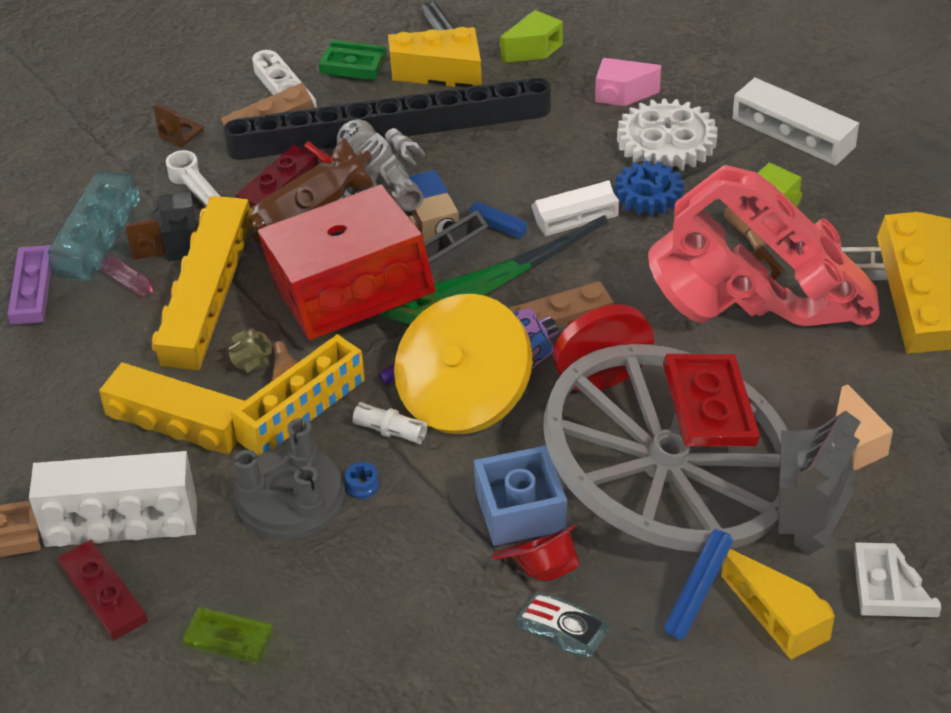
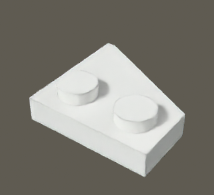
(889, 584)

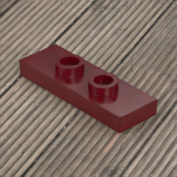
(281, 172)
(102, 590)

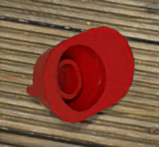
(545, 556)

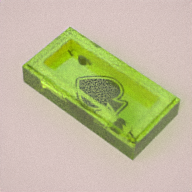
(228, 635)

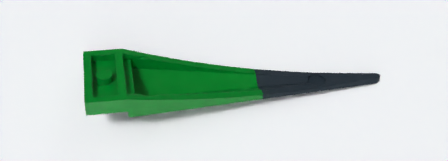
(492, 277)

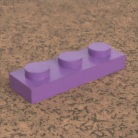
(30, 285)

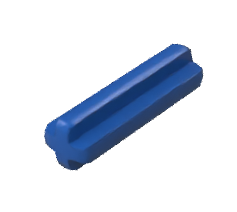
(500, 220)

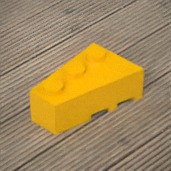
(436, 56)

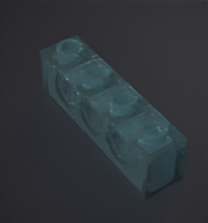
(93, 225)

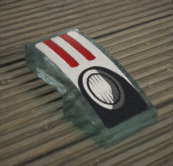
(568, 624)

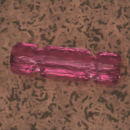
(127, 275)

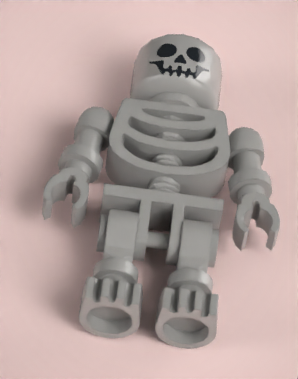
(385, 167)

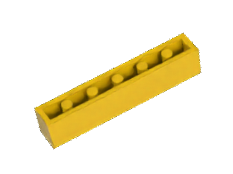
(202, 284)

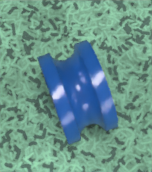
(365, 489)

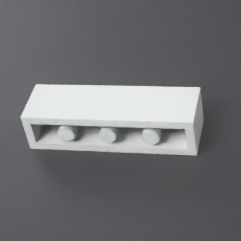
(795, 121)

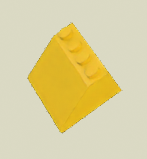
(919, 277)

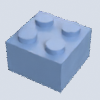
(520, 495)

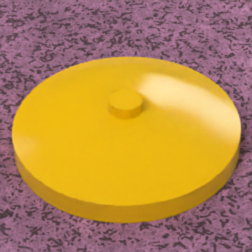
(463, 364)

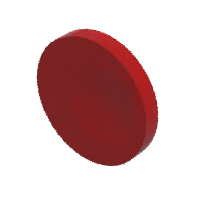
(598, 330)

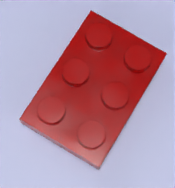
(710, 400)

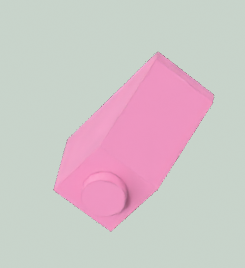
(626, 81)

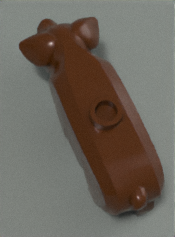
(314, 188)

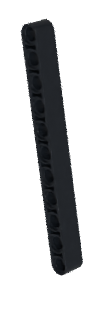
(409, 114)

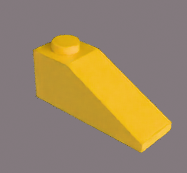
(781, 604)

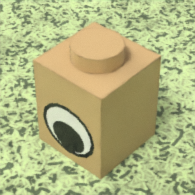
(434, 215)

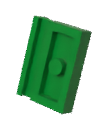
(352, 60)

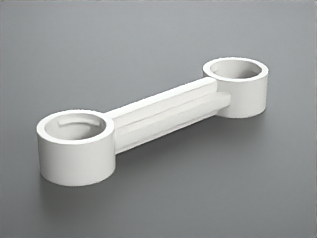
(189, 175)

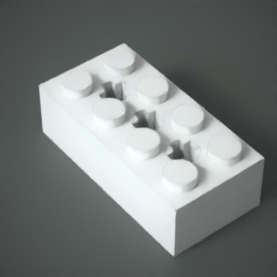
(114, 498)

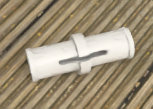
(390, 422)

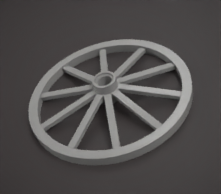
(661, 455)

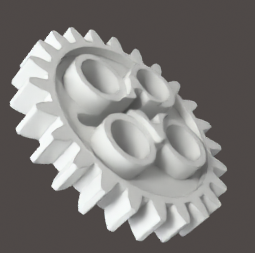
(667, 134)

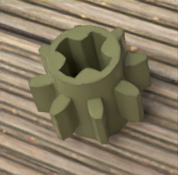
(250, 350)

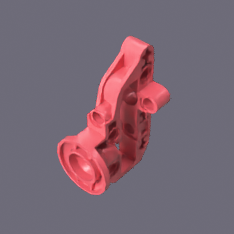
(703, 273)

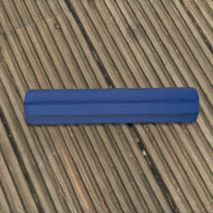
(698, 584)

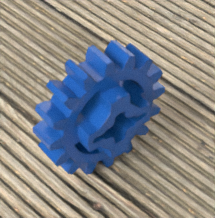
(648, 188)

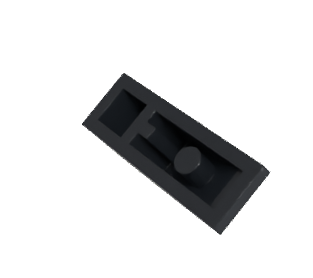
(177, 224)

